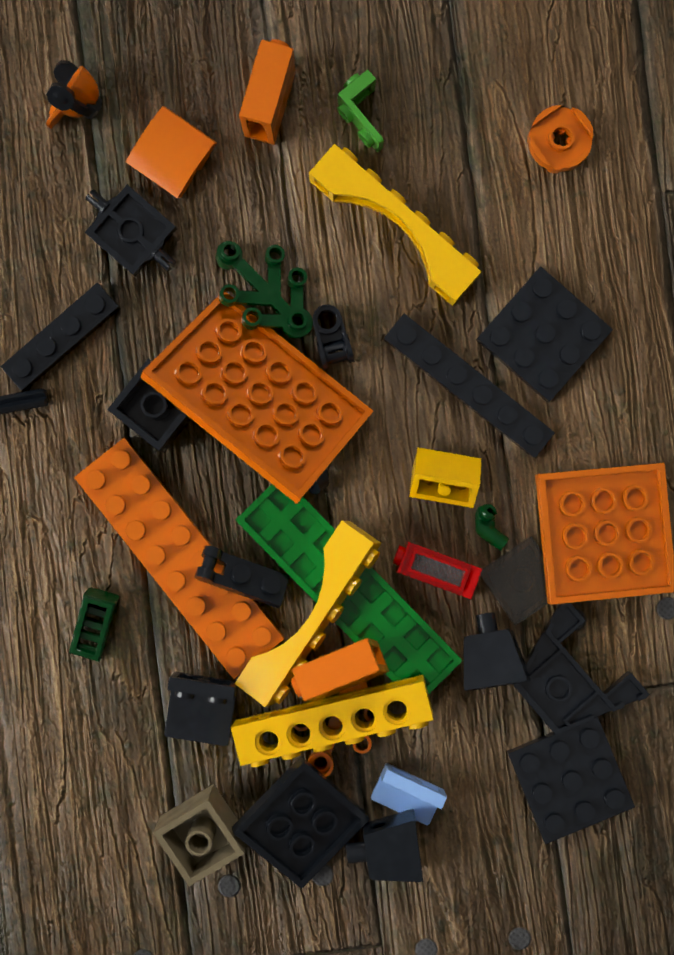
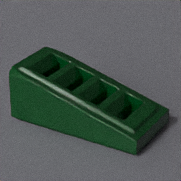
(103, 599)

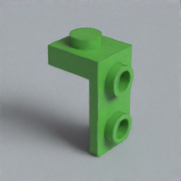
(355, 91)

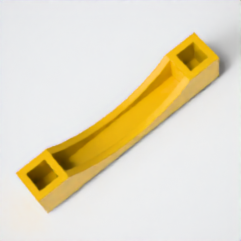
(347, 182)
(345, 559)

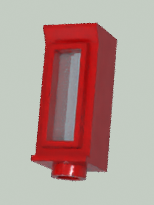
(437, 569)

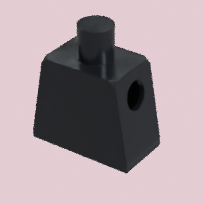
(492, 657)
(389, 848)

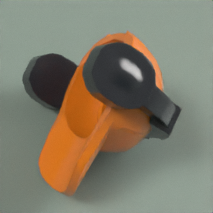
(73, 95)

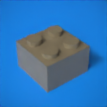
(199, 835)

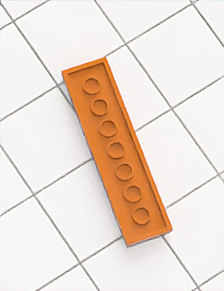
(171, 552)

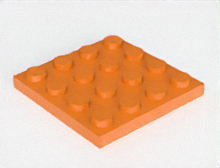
(605, 533)

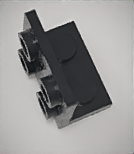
(200, 708)

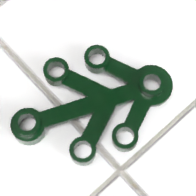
(267, 293)

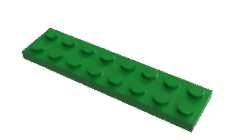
(296, 541)

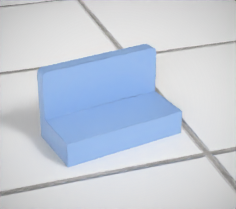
(406, 792)

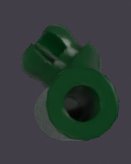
(486, 527)

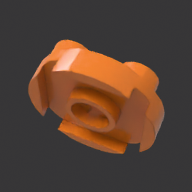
(561, 120)

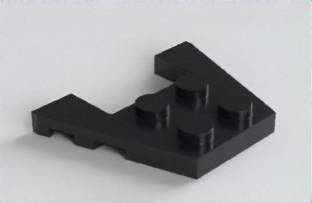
(561, 688)

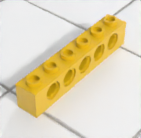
(255, 751)

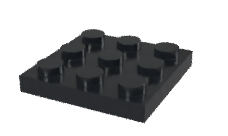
(544, 334)
(570, 780)
(300, 822)

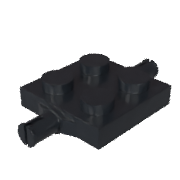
(130, 230)

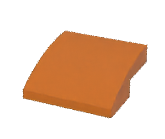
(170, 152)

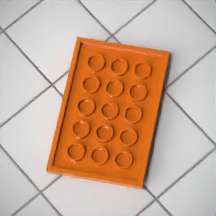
(258, 396)

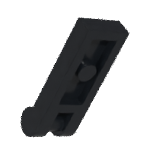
(242, 577)

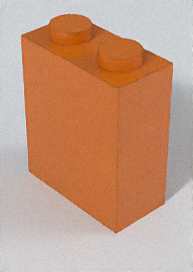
(268, 91)
(339, 670)

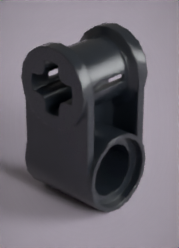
(332, 339)

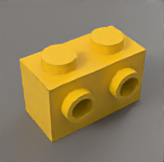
(445, 477)

